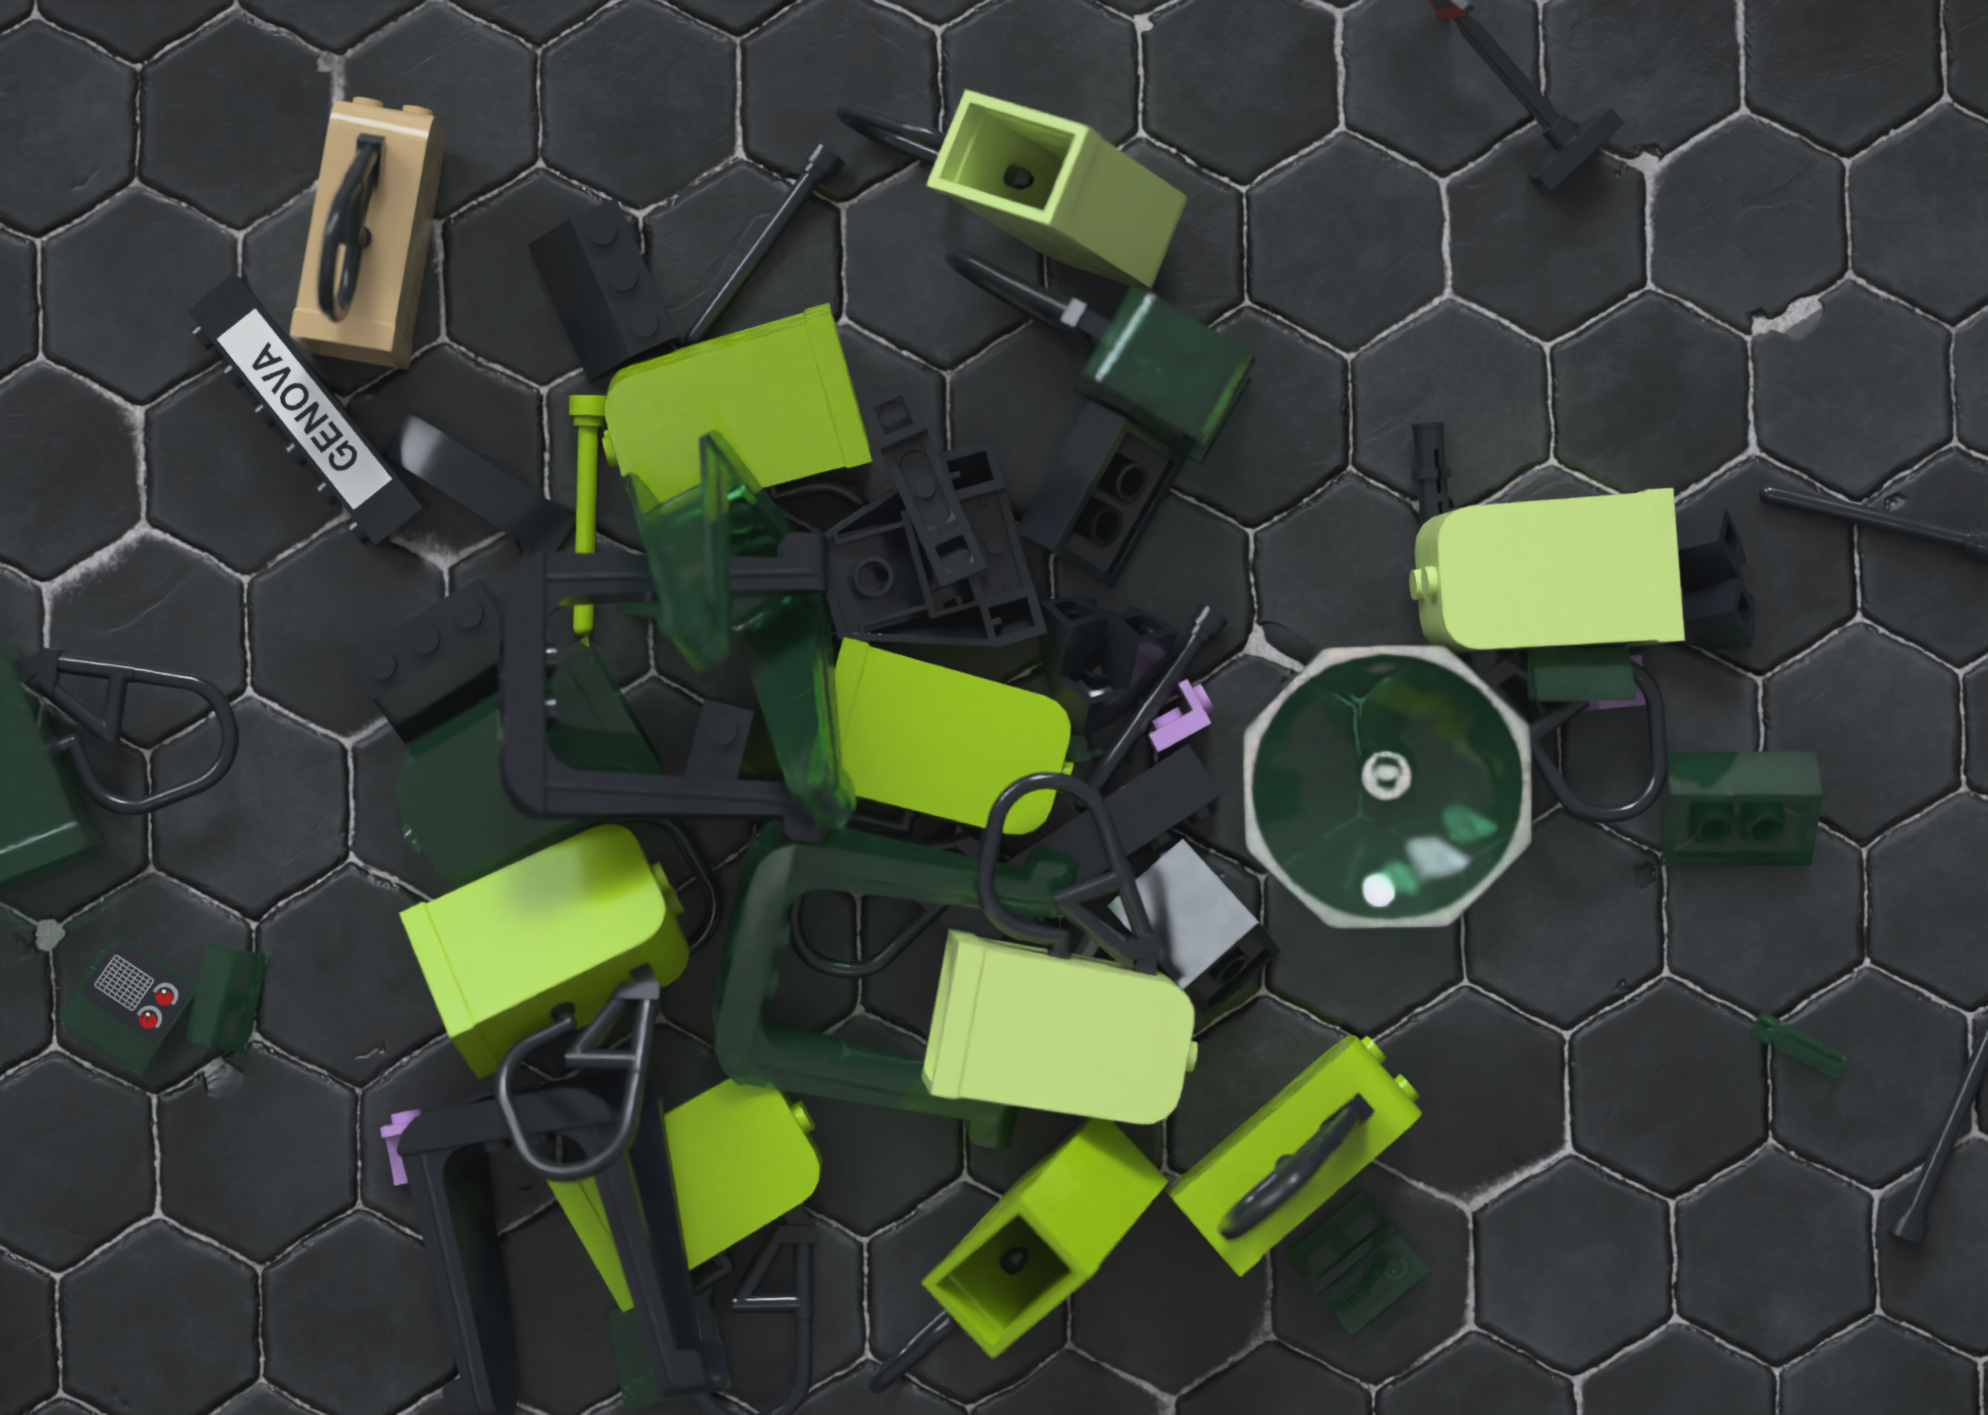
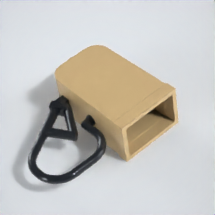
(370, 233)

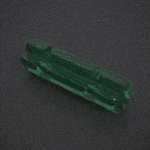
(1798, 1044)

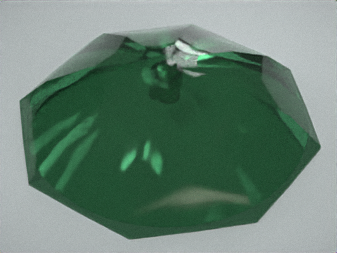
(1387, 786)

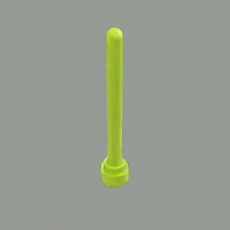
(588, 416)

